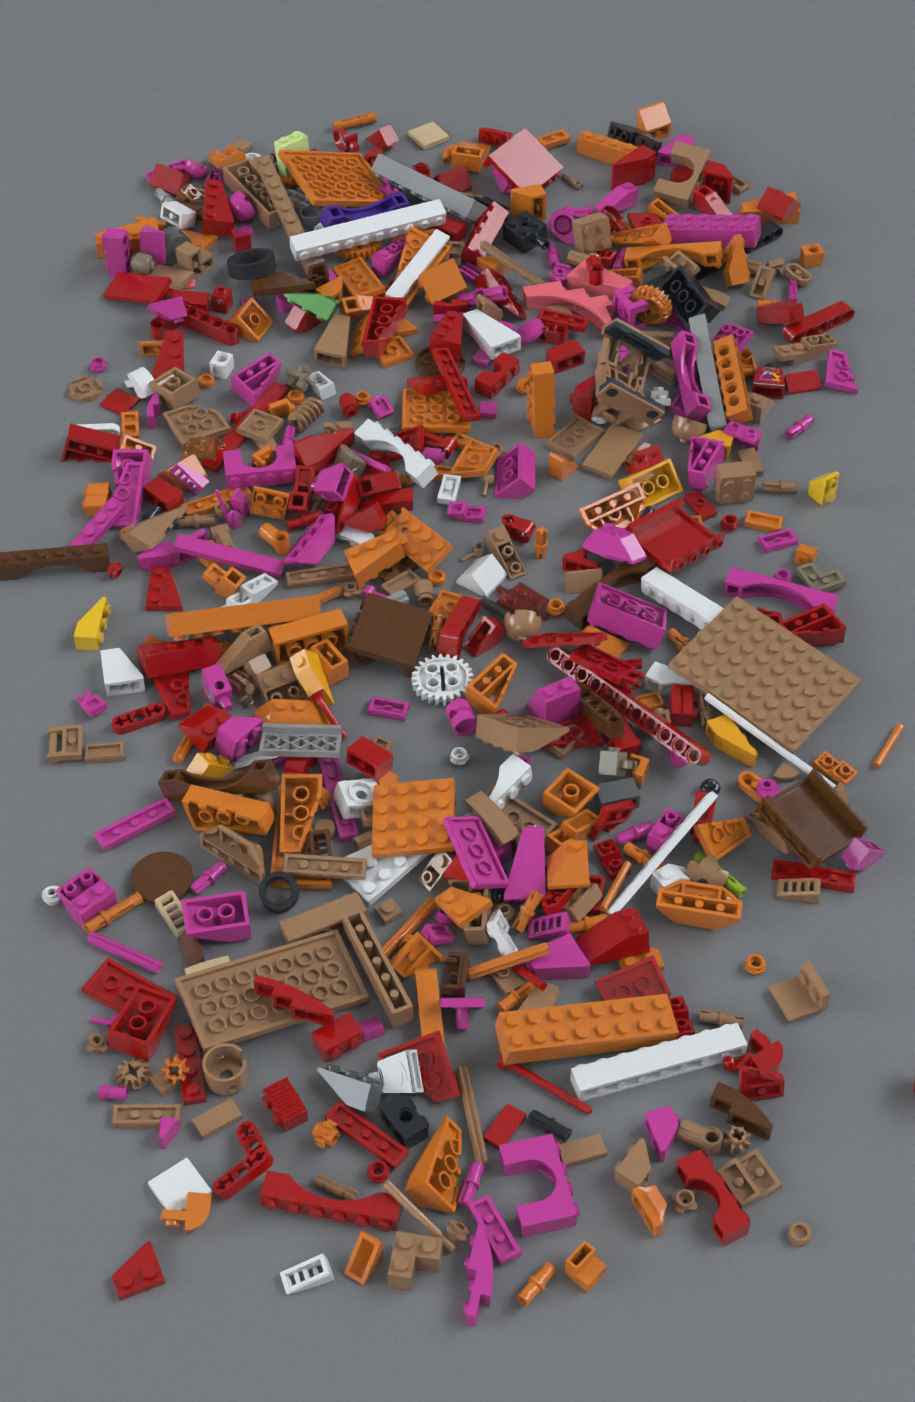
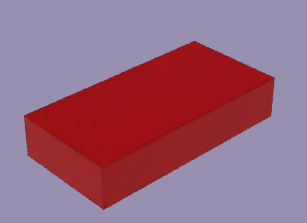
(504, 1126)

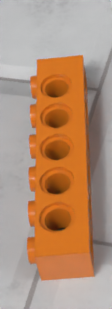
(732, 380)

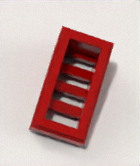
(607, 257)

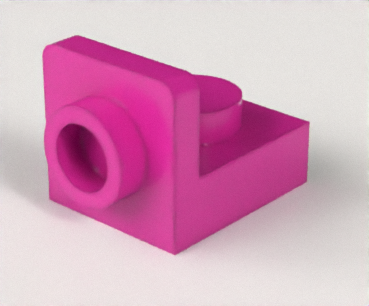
(380, 406)
(437, 934)

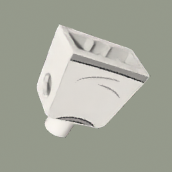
(399, 1073)

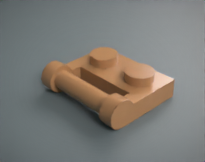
(71, 743)

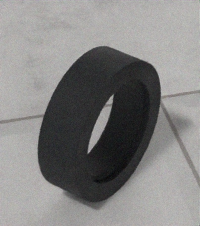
(251, 264)

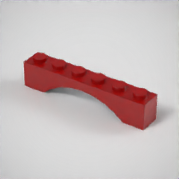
(375, 1211)

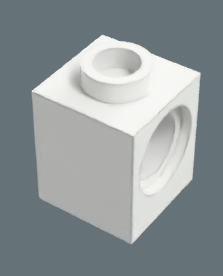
(221, 364)

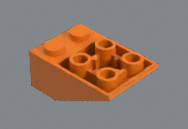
(470, 156)

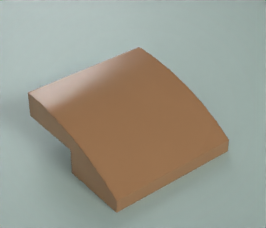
(750, 1178)

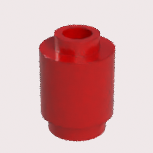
(348, 405)

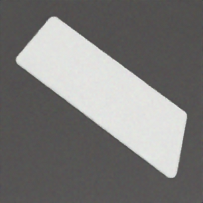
(249, 758)

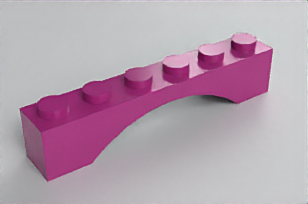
(684, 353)
(750, 584)

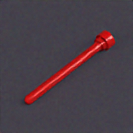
(553, 1089)

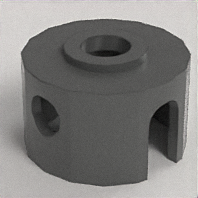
(173, 238)

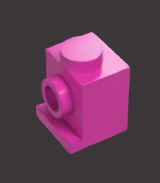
(559, 273)

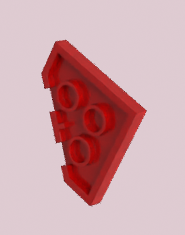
(435, 1067)

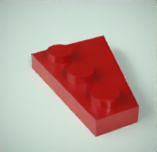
(170, 353)
(429, 384)

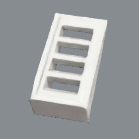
(324, 387)
(309, 1282)

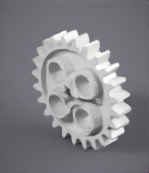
(427, 679)

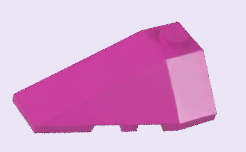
(122, 456)

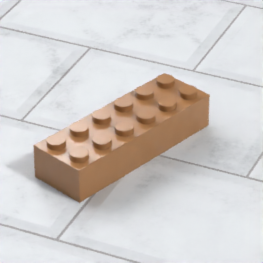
(246, 178)

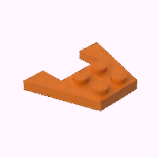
(472, 462)

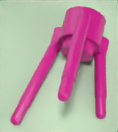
(233, 517)

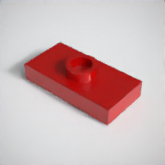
(700, 505)

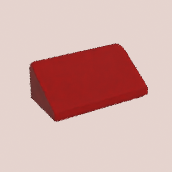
(802, 382)

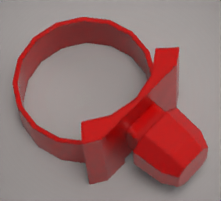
(350, 141)
(615, 225)

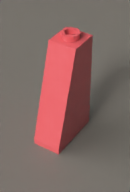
(579, 278)

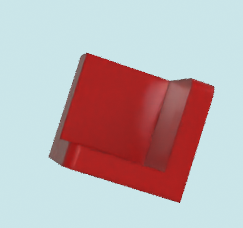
(240, 242)

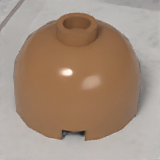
(685, 428)
(522, 625)

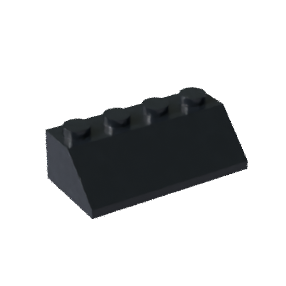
(688, 296)

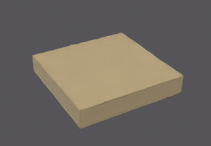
(428, 135)

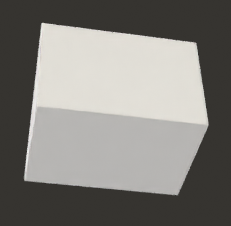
(483, 575)

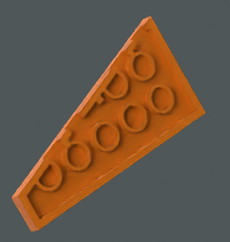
(414, 242)
(278, 859)

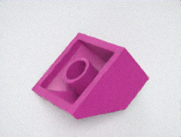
(169, 309)

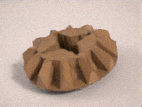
(124, 1077)

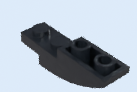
(633, 136)

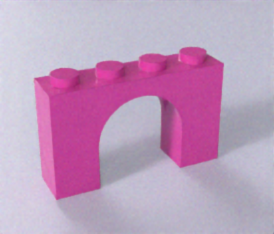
(241, 476)
(541, 1155)

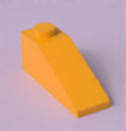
(311, 674)

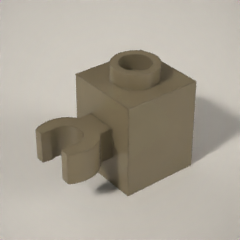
(614, 762)

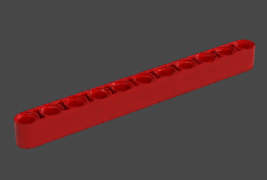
(633, 709)

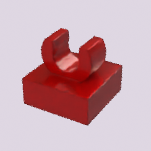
(372, 155)

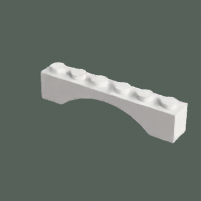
(376, 438)
(661, 678)
(512, 777)

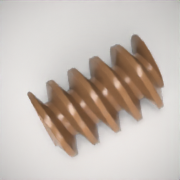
(305, 414)

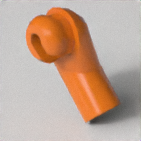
(446, 154)

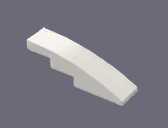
(253, 591)

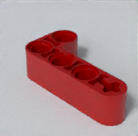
(458, 625)

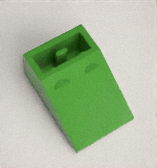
(320, 304)

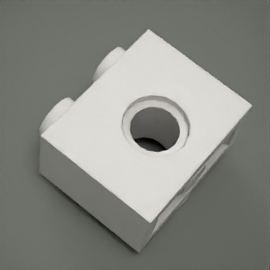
(354, 796)

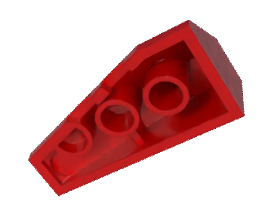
(322, 449)
(344, 508)

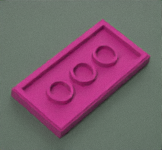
(476, 852)

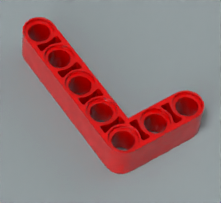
(200, 322)

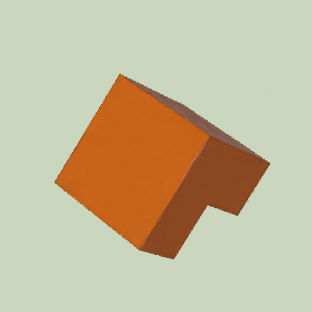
(584, 1266)

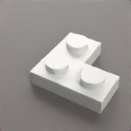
(497, 928)

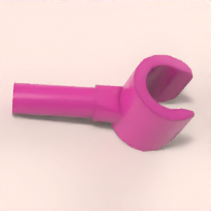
(370, 589)
(108, 1023)

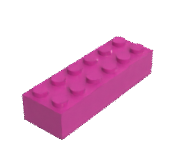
(717, 227)

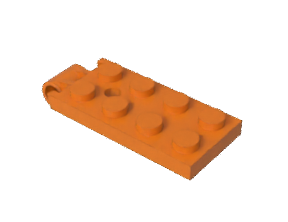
(420, 541)

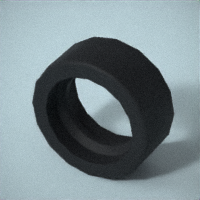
(278, 908)

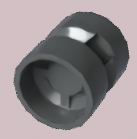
(309, 218)

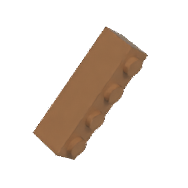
(320, 919)

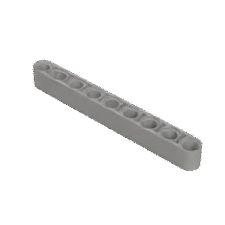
(708, 372)

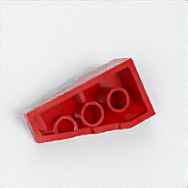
(489, 278)

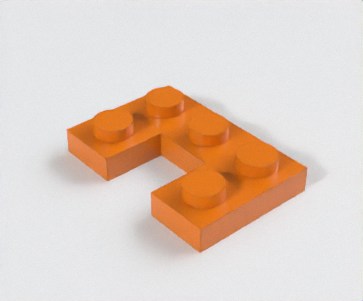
(225, 157)

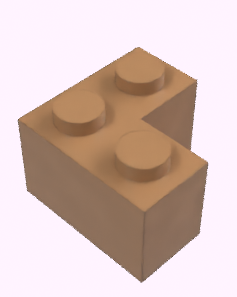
(194, 259)
(413, 1253)

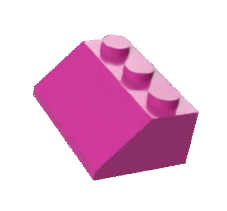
(515, 473)

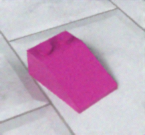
(217, 917)

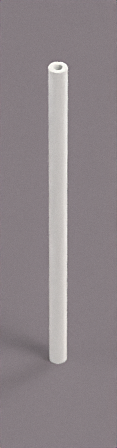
(762, 736)

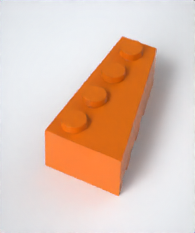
(133, 232)
(541, 399)
(241, 814)

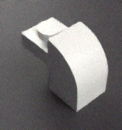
(140, 381)

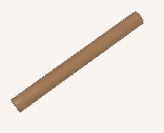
(418, 1215)

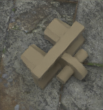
(299, 378)

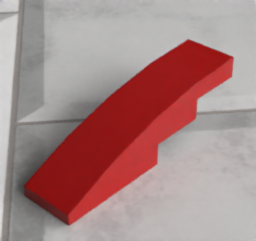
(301, 1004)

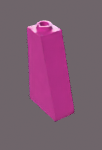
(527, 867)

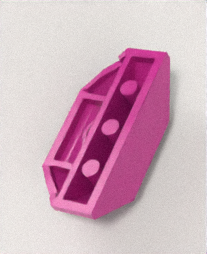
(313, 543)
(615, 544)

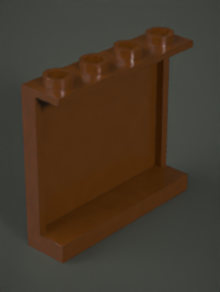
(389, 632)
(812, 819)

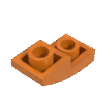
(834, 769)

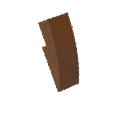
(740, 1111)

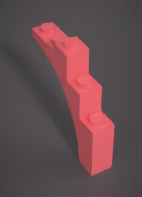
(596, 308)

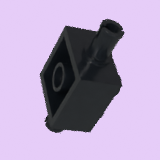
(525, 232)

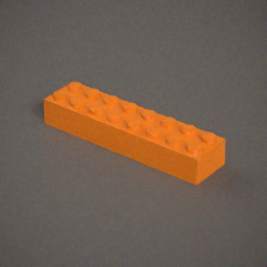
(240, 616)
(585, 1028)

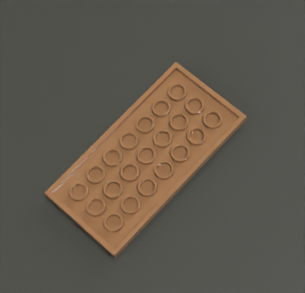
(224, 999)

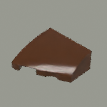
(317, 273)

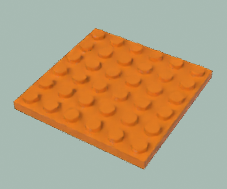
(334, 177)

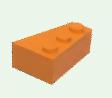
(491, 685)

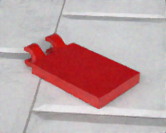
(607, 667)

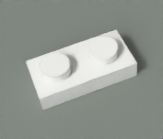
(449, 489)

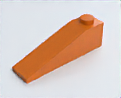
(644, 236)
(298, 806)

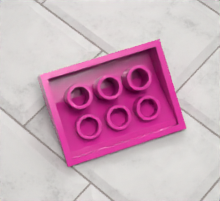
(627, 616)

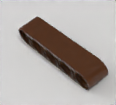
(600, 713)

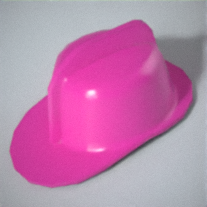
(561, 225)

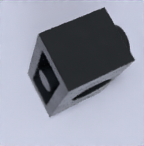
(409, 1132)

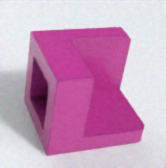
(236, 500)

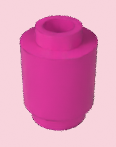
(434, 454)

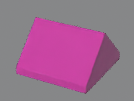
(153, 243)

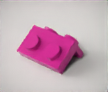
(744, 435)

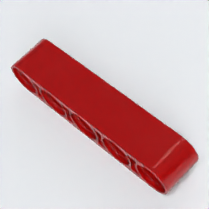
(819, 322)

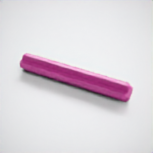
(125, 952)

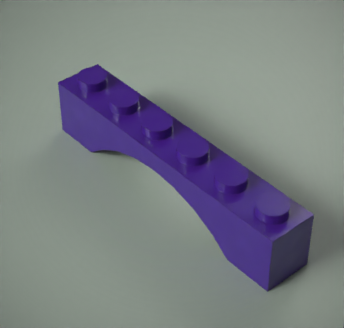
(337, 215)

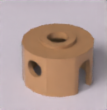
(230, 1061)

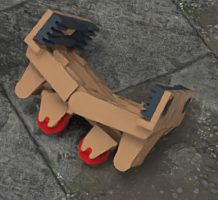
(622, 390)

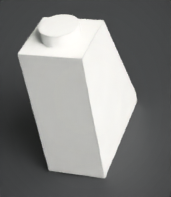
(120, 673)

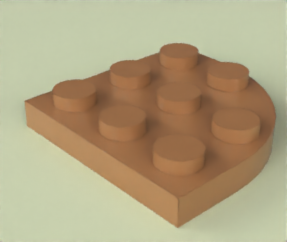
(195, 421)

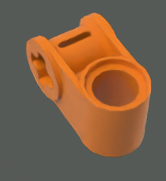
(748, 363)

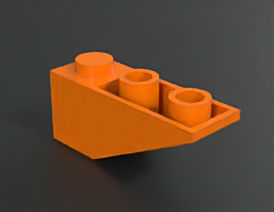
(736, 263)
(355, 306)

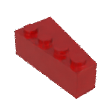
(178, 656)

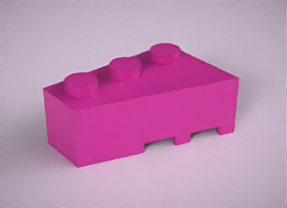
(117, 251)
(256, 378)
(702, 461)

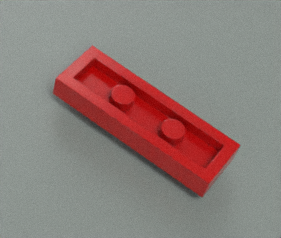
(574, 322)

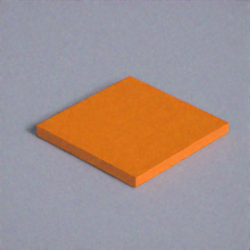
(434, 411)

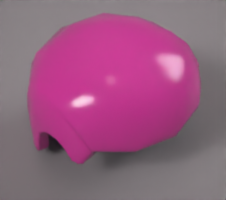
(194, 169)

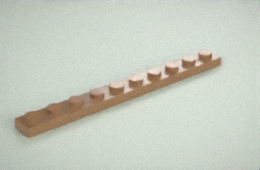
(281, 202)

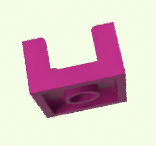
(625, 309)

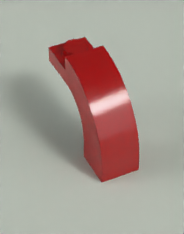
(301, 497)

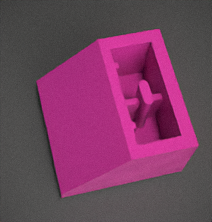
(237, 736)
(86, 896)

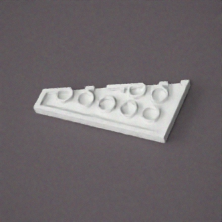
(381, 873)

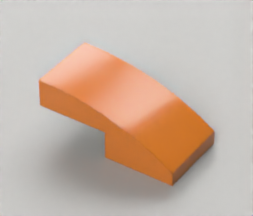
(130, 424)

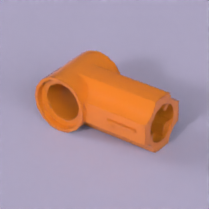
(276, 538)

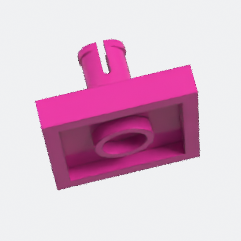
(462, 1008)

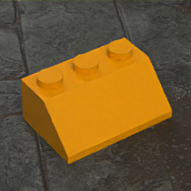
(656, 482)

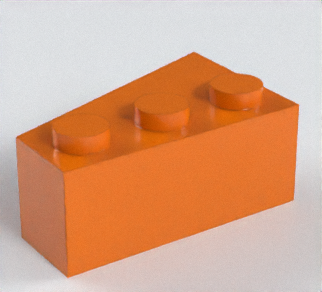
(373, 556)

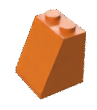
(442, 282)

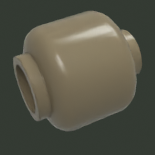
(142, 263)

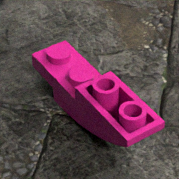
(165, 555)
(480, 1273)

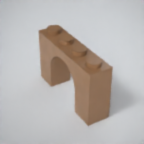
(682, 193)

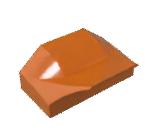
(651, 1207)

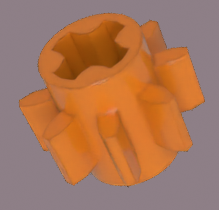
(177, 1074)
(325, 1134)

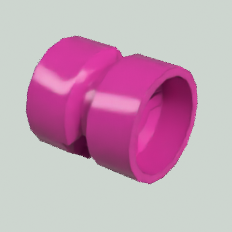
(461, 717)

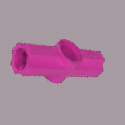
(494, 294)

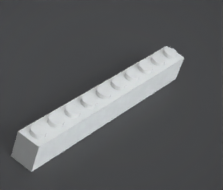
(367, 230)

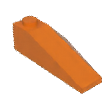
(436, 1173)

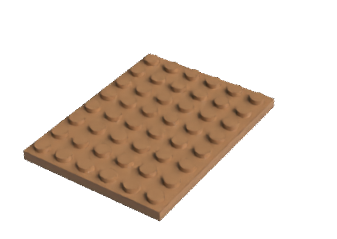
(765, 674)

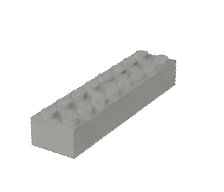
(427, 189)

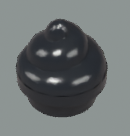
(710, 785)

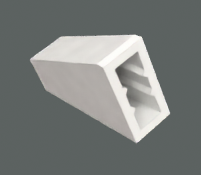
(490, 334)

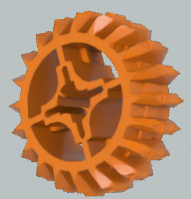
(658, 307)

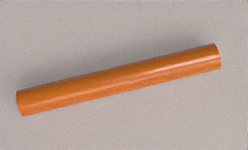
(888, 745)
(615, 886)

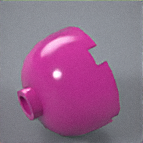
(240, 208)

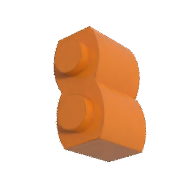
(95, 497)

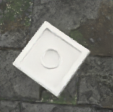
(175, 1183)

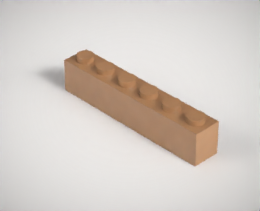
(377, 968)

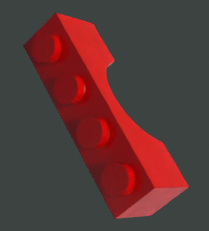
(698, 1173)

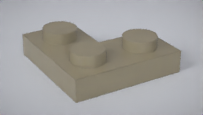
(814, 579)

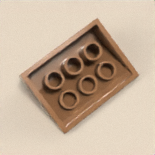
(517, 731)

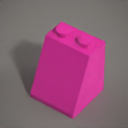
(556, 701)

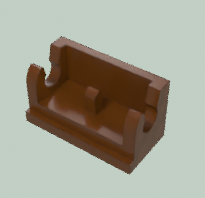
(456, 975)

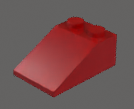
(635, 168)
(615, 938)
(141, 1022)

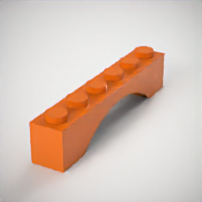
(702, 253)

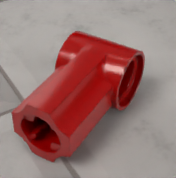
(595, 270)
(447, 444)

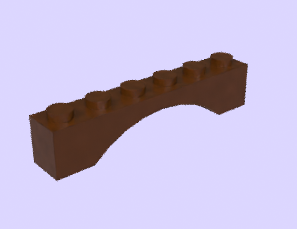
(87, 557)
(623, 575)
(258, 777)

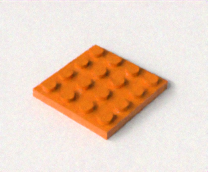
(411, 818)

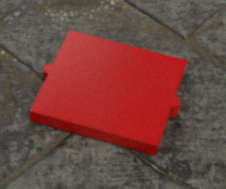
(120, 401)

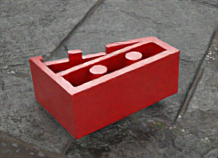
(448, 334)
(816, 626)

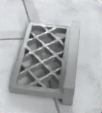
(307, 735)

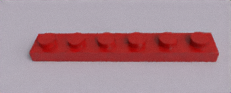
(456, 384)

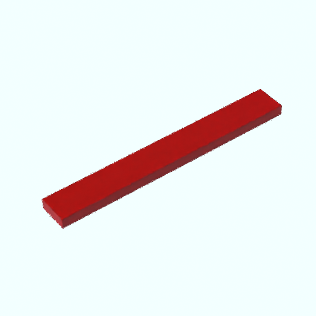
(233, 440)

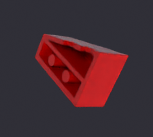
(89, 444)

